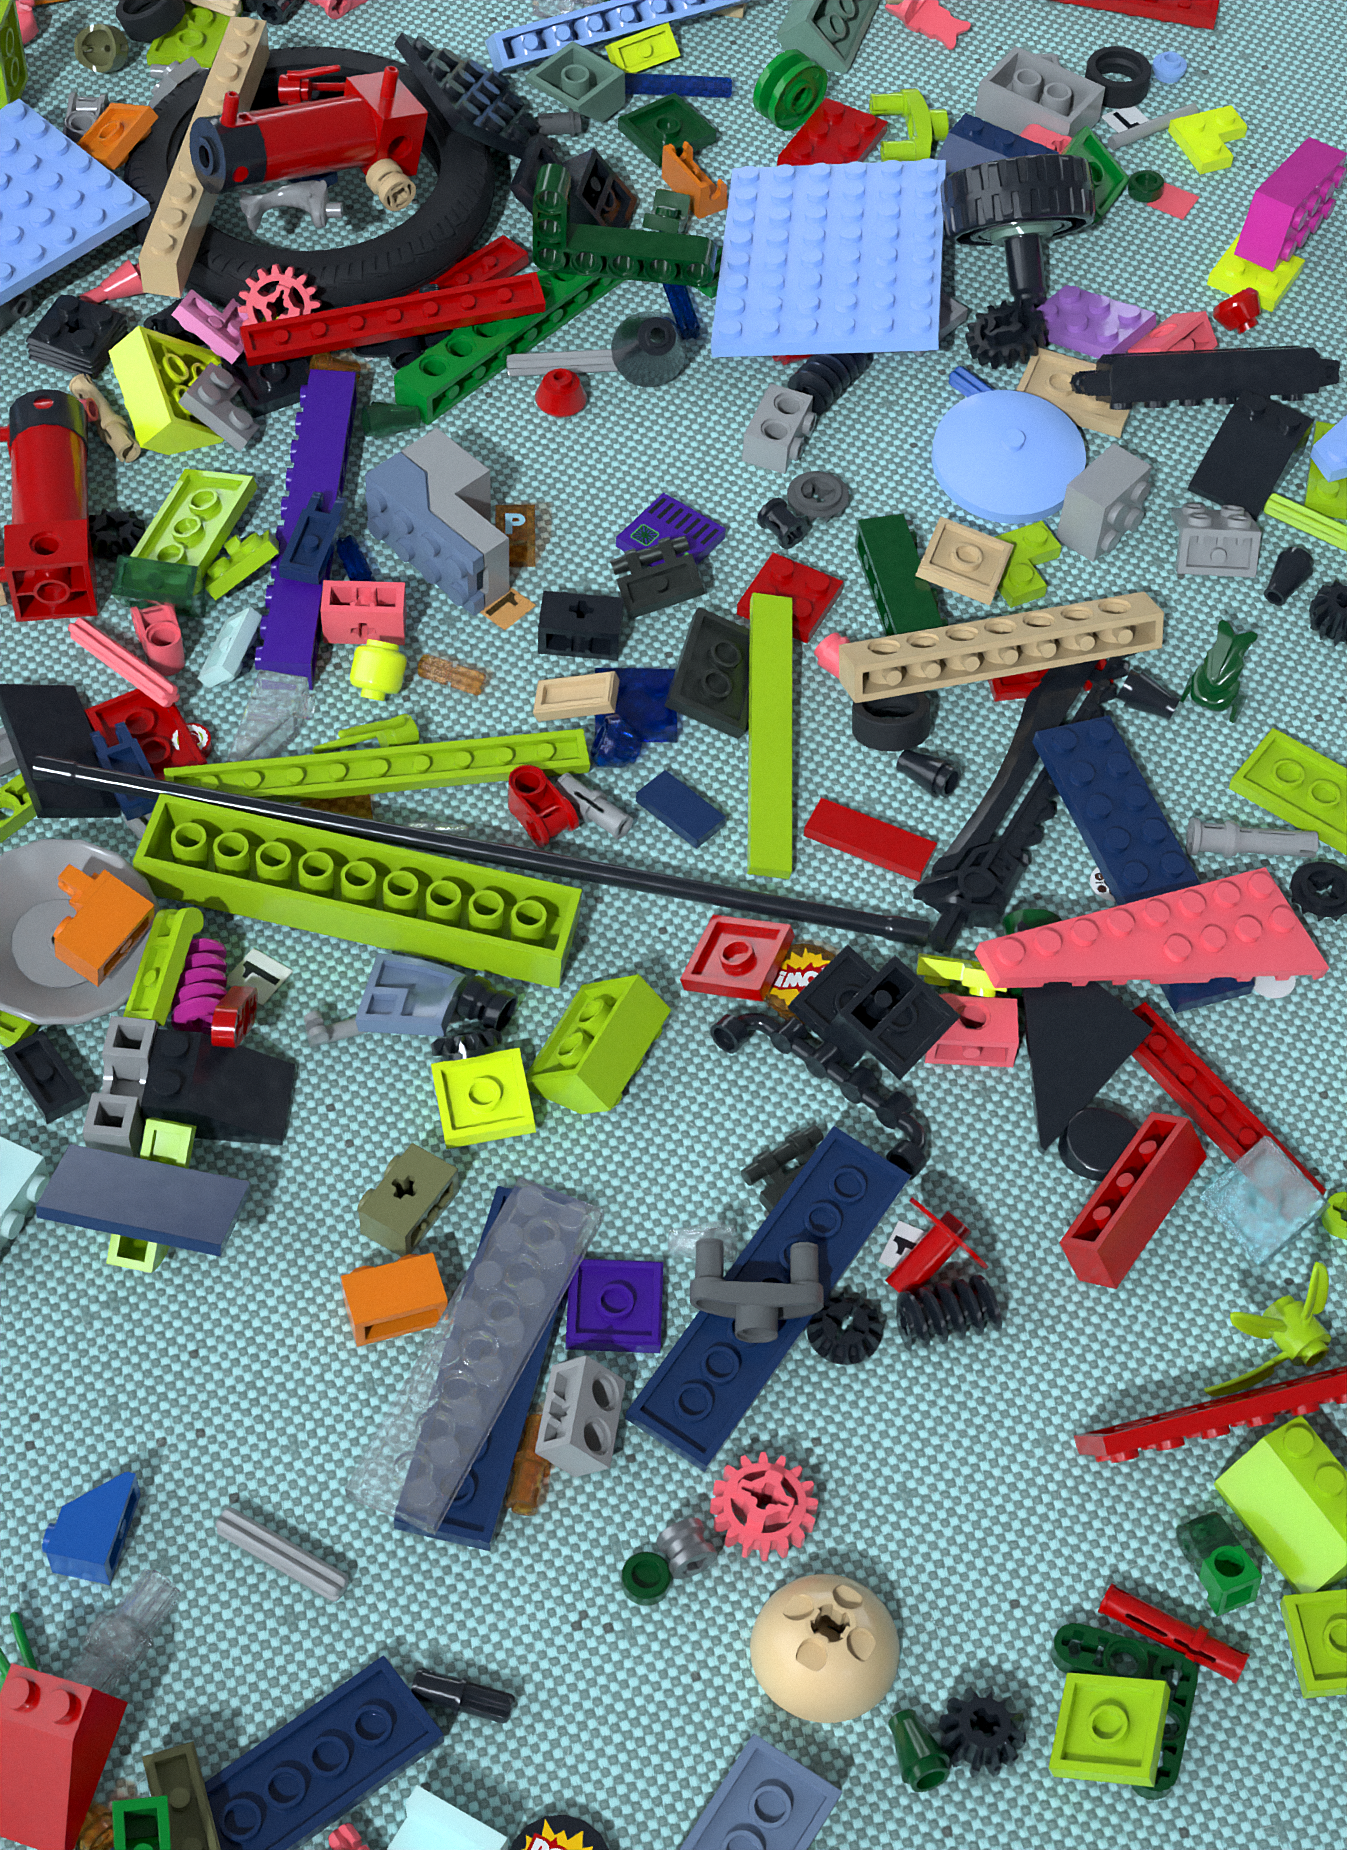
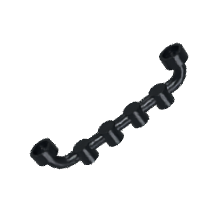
(732, 1033)

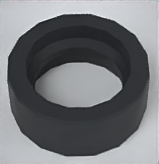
(149, 18)
(1120, 61)
(892, 734)

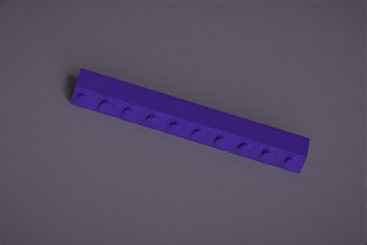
(320, 465)

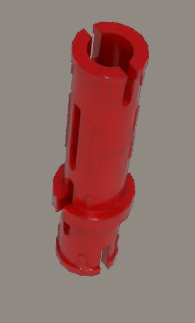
(1174, 1633)

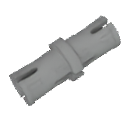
(611, 819)

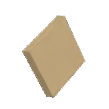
(964, 560)

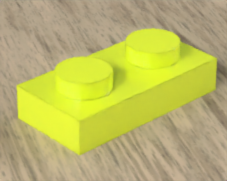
(643, 49)

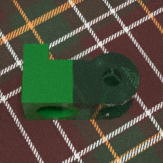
(1219, 1562)

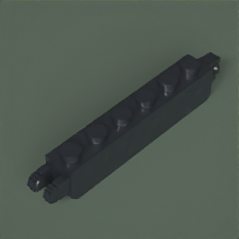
(1205, 375)

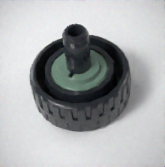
(1018, 206)

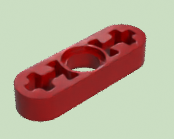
(234, 1016)

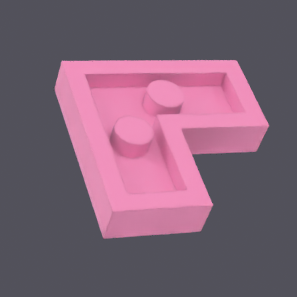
(210, 325)

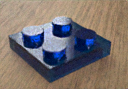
(642, 702)

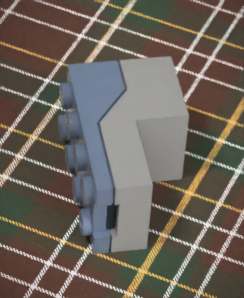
(437, 516)

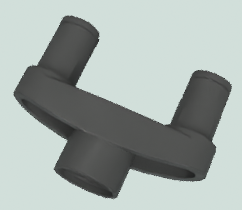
(756, 1304)

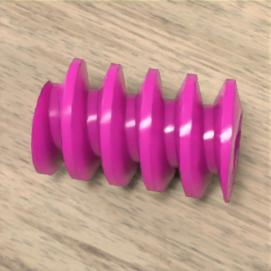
(200, 986)

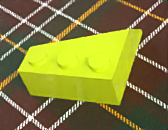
(153, 378)

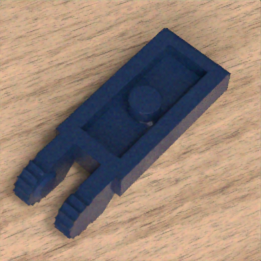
(313, 540)
(125, 758)

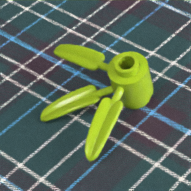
(1291, 1328)

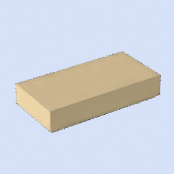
(576, 696)

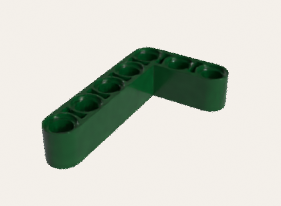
(611, 250)

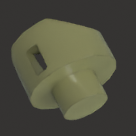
(101, 48)

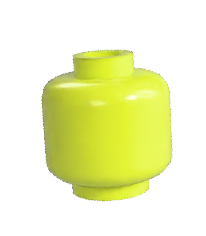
(378, 669)

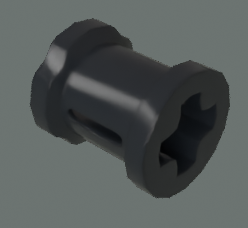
(782, 523)

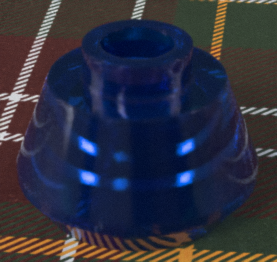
(615, 743)

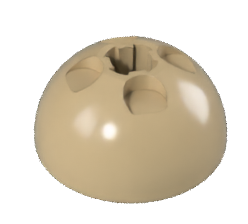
(825, 1673)

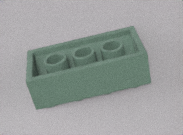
(827, 30)

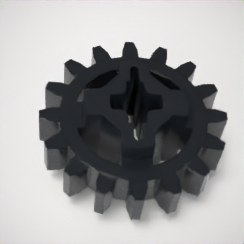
(1006, 334)

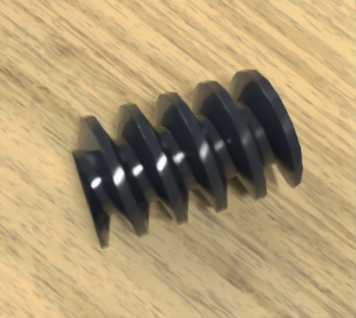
(826, 377)
(947, 1309)

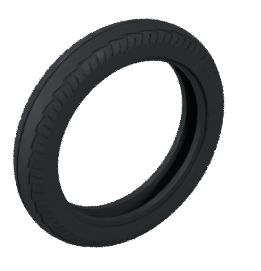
(371, 270)

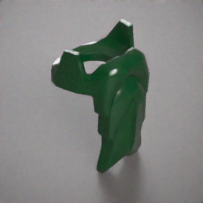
(1217, 680)

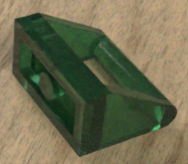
(156, 582)

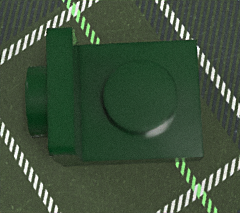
(668, 212)

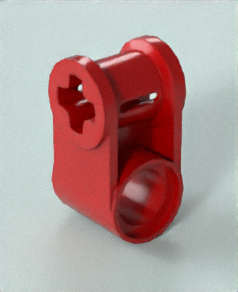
(541, 811)

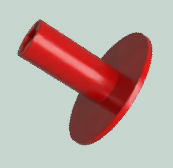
(931, 1251)

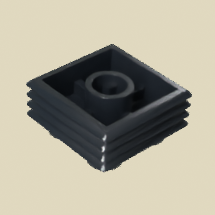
(76, 336)

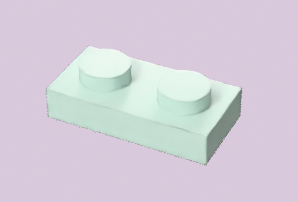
(229, 648)

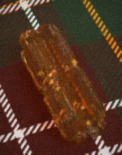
(460, 677)

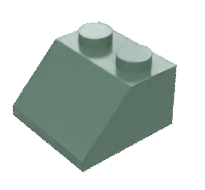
(581, 82)

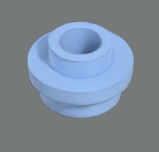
(1169, 67)

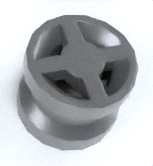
(686, 1548)

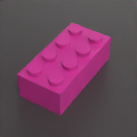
(1291, 204)

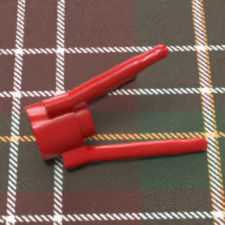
(296, 89)

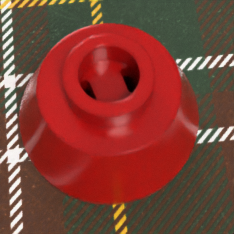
(1239, 310)
(560, 394)

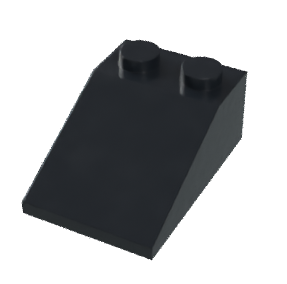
(1251, 453)
(218, 1089)

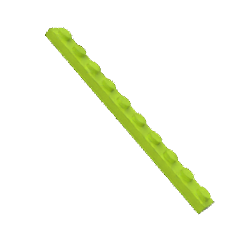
(392, 767)

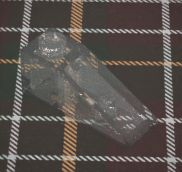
(272, 716)

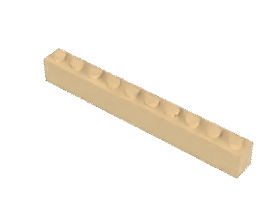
(185, 203)

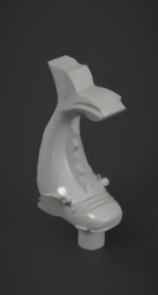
(306, 195)

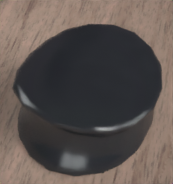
(1095, 1142)

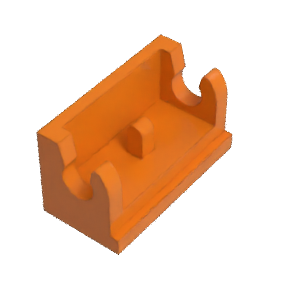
(686, 177)

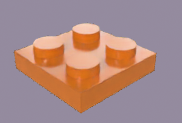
(117, 133)

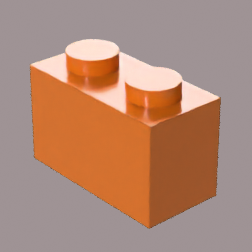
(394, 1298)

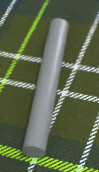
(1149, 127)

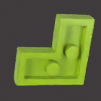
(1032, 546)

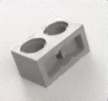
(778, 428)
(580, 1416)

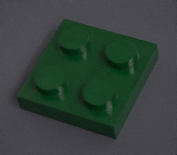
(666, 123)

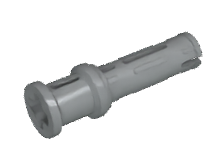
(1233, 839)

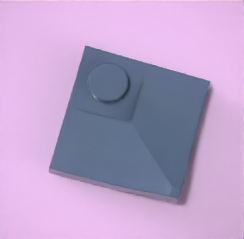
(409, 996)

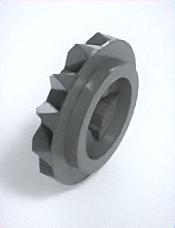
(826, 487)

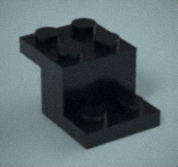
(596, 190)
(874, 1011)

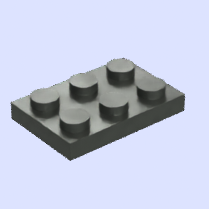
(713, 674)

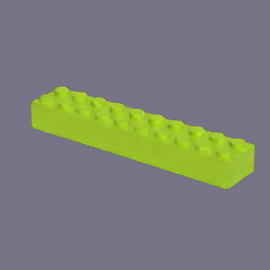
(359, 890)

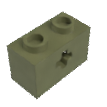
(408, 1200)

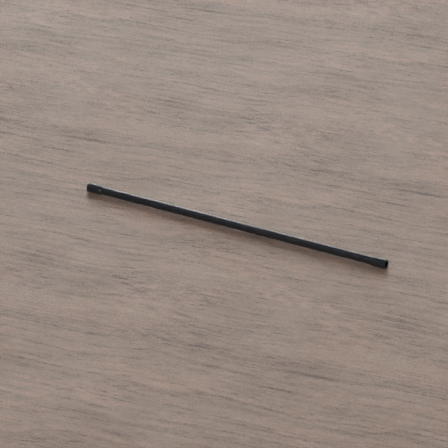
(890, 927)

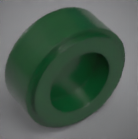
(1145, 186)
(646, 1578)

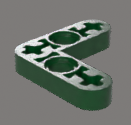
(1152, 1664)

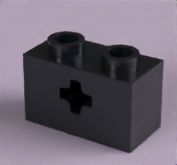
(580, 625)

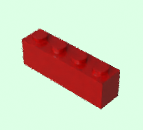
(1133, 1200)

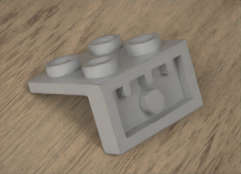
(1216, 541)

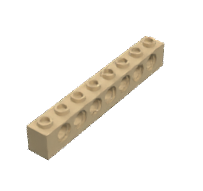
(1000, 646)

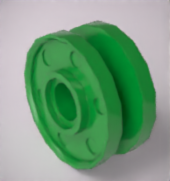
(790, 89)

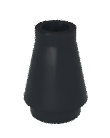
(1289, 573)
(1146, 695)
(932, 773)

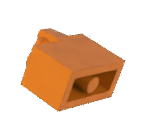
(105, 926)

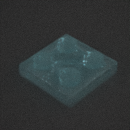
(1264, 1201)

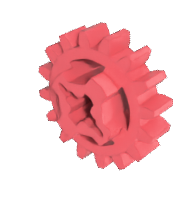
(263, 300)
(780, 1521)

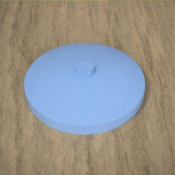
(1007, 456)

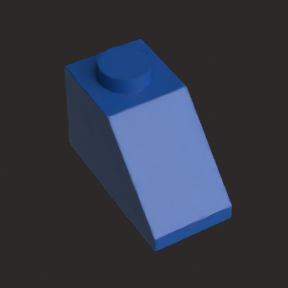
(93, 1530)

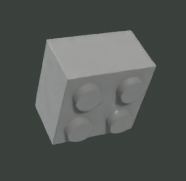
(1104, 502)

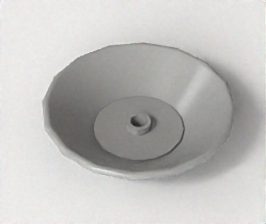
(31, 908)

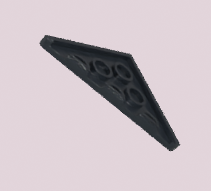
(1074, 1048)

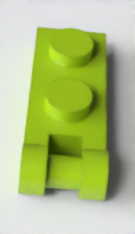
(162, 963)

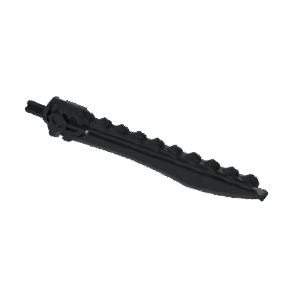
(978, 876)

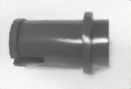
(560, 123)

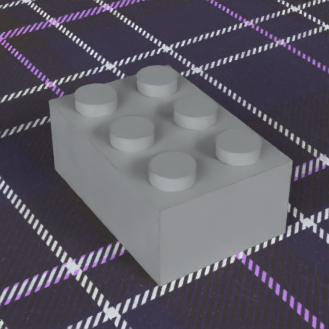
(1036, 91)

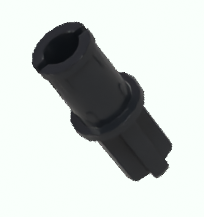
(462, 1695)

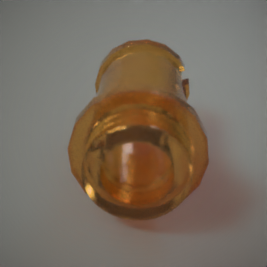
(325, 361)

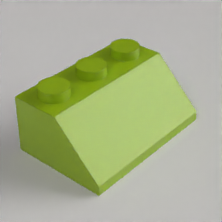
(598, 1044)
(1293, 1504)

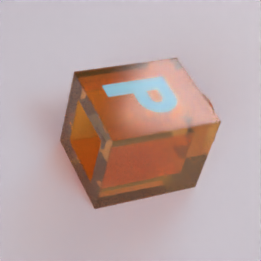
(519, 525)

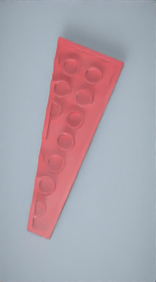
(1185, 936)

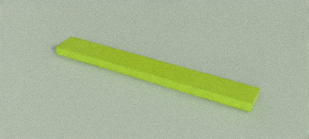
(770, 737)

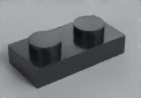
(44, 1076)

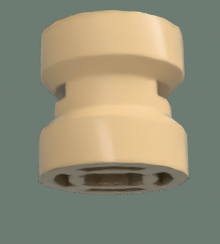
(390, 184)

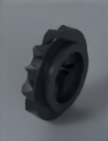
(104, 543)
(1317, 877)
(467, 1044)
(852, 1346)

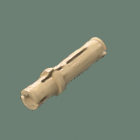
(110, 427)

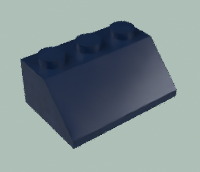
(980, 142)

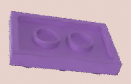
(1094, 322)

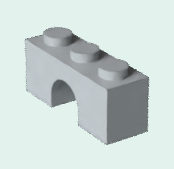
(115, 1115)

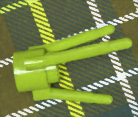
(390, 733)

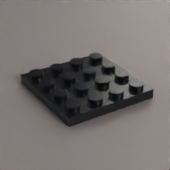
(471, 98)

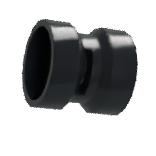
(487, 1004)

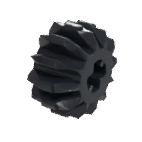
(1329, 613)
(990, 1717)

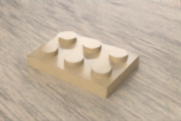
(1049, 379)

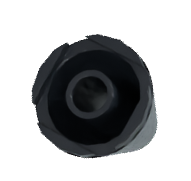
(640, 358)

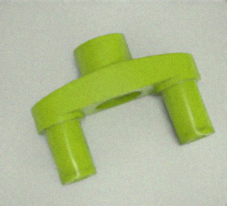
(922, 124)

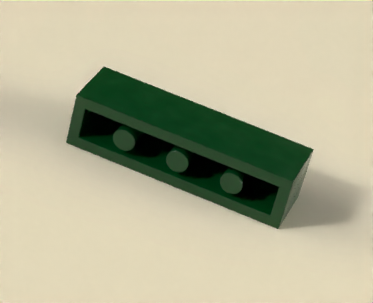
(890, 567)

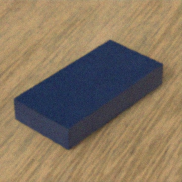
(680, 809)

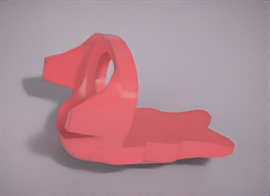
(930, 20)

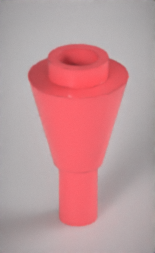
(121, 283)

